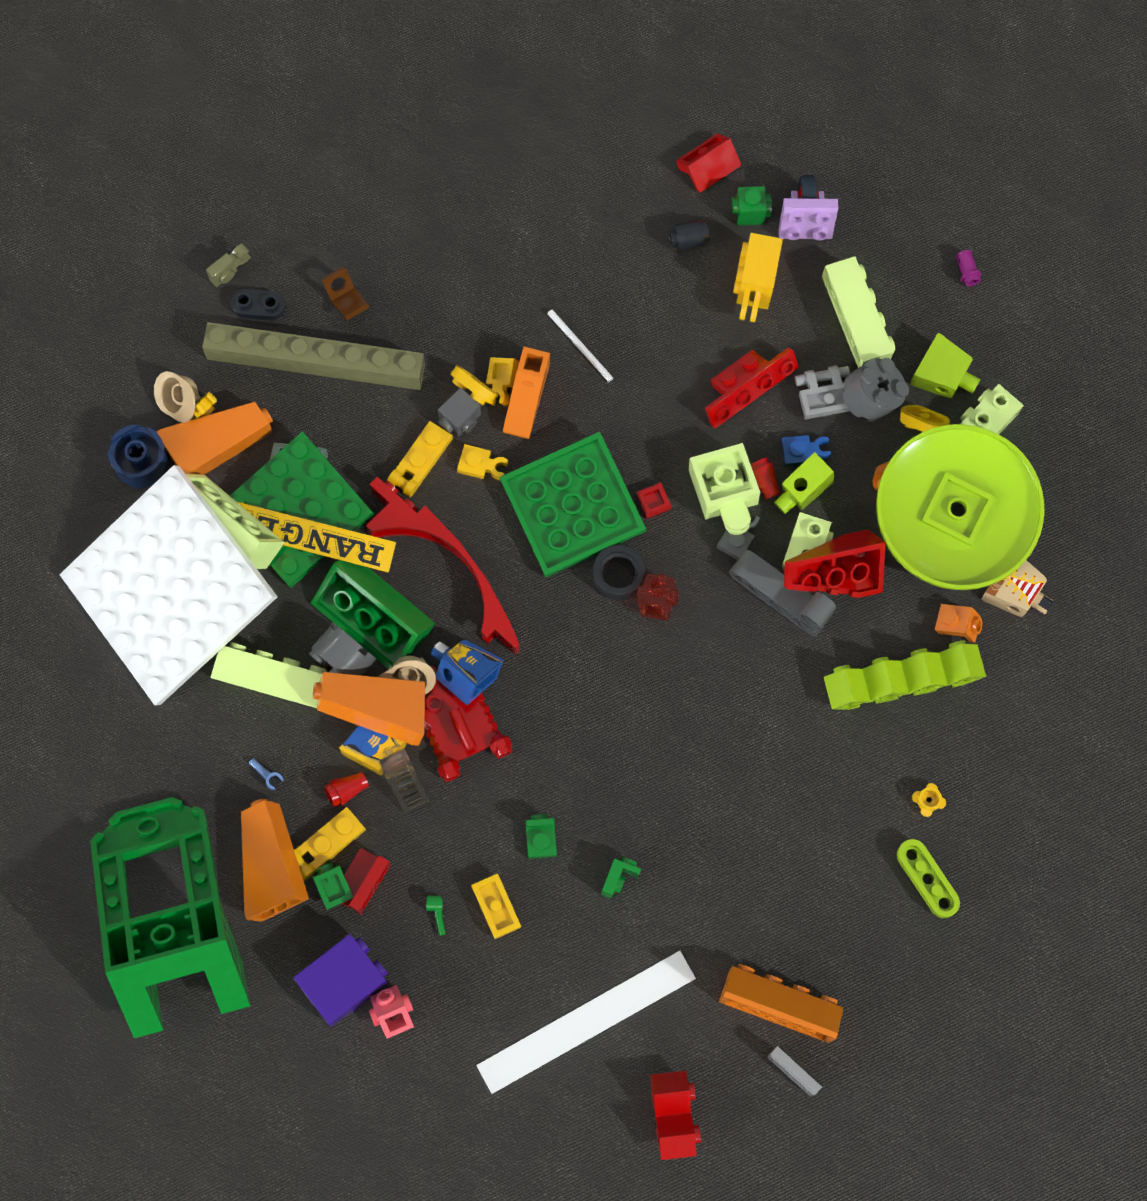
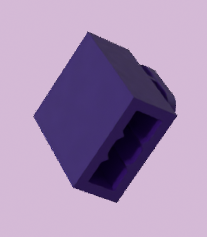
(342, 979)

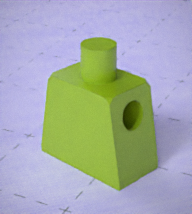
(944, 369)
(812, 475)

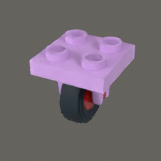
(808, 213)

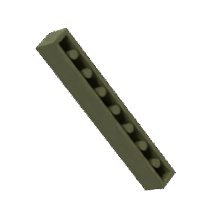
(314, 356)

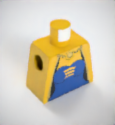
(369, 747)

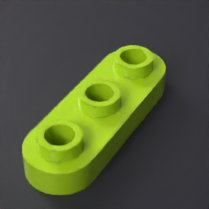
(926, 865)

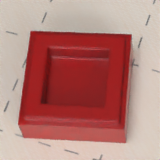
(653, 500)

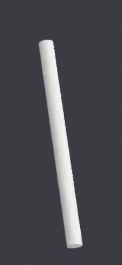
(580, 345)

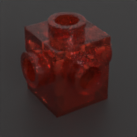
(657, 596)

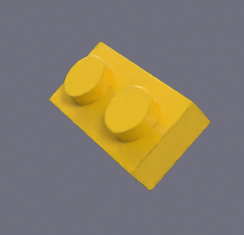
(496, 906)

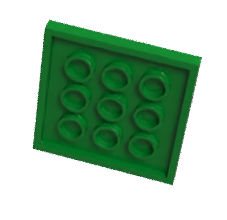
(305, 486)
(572, 504)

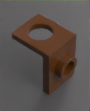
(347, 298)

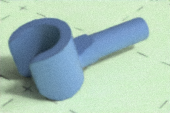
(265, 773)

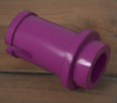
(968, 268)

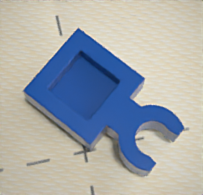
(799, 449)

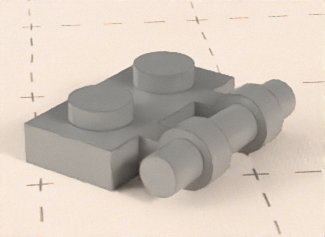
(826, 399)

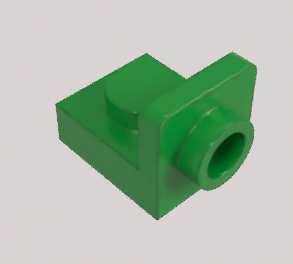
(541, 837)
(614, 879)
(332, 885)

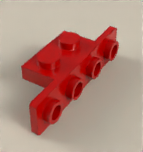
(747, 381)

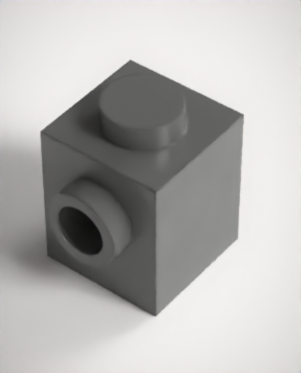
(459, 413)

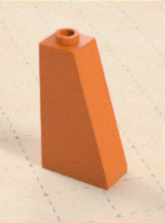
(215, 438)
(374, 703)
(269, 863)

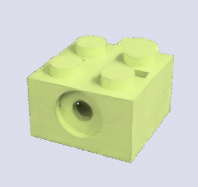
(721, 486)

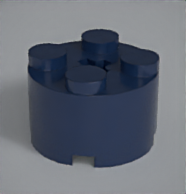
(143, 470)

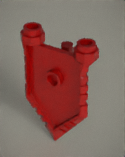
(460, 729)

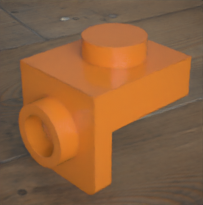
(959, 622)

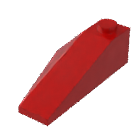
(842, 566)

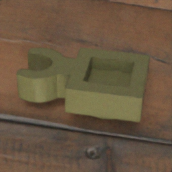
(225, 268)

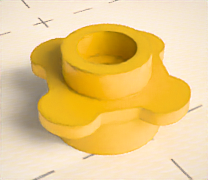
(931, 791)

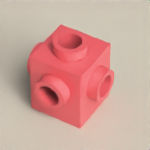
(391, 1011)

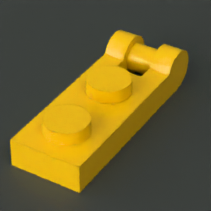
(420, 458)
(328, 842)

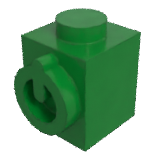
(751, 205)

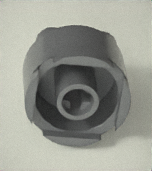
(875, 389)
(341, 652)

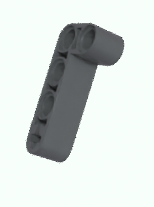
(767, 583)

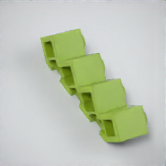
(918, 674)

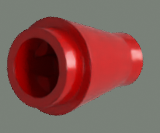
(766, 478)
(344, 789)

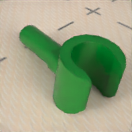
(435, 903)

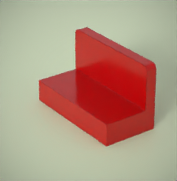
(709, 161)
(364, 878)

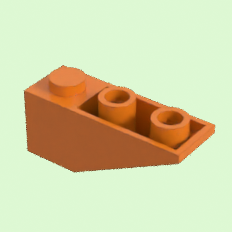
(526, 392)

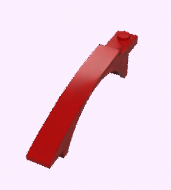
(402, 519)

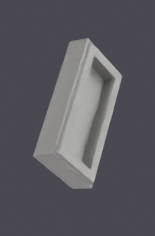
(794, 1071)

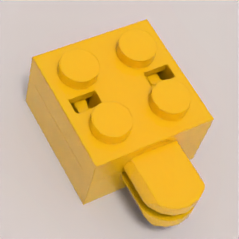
(757, 273)

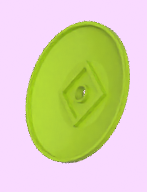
(992, 484)

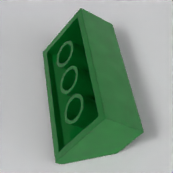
(372, 612)

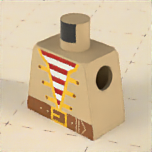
(1019, 592)

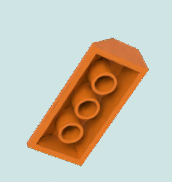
(782, 1004)

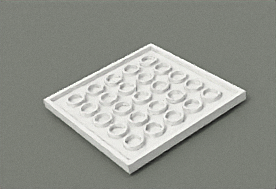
(168, 585)

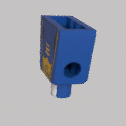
(466, 669)

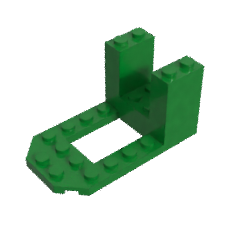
(172, 940)

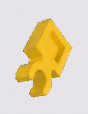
(501, 376)
(204, 406)
(477, 462)

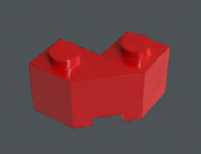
(673, 1115)

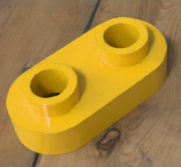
(465, 380)
(922, 418)

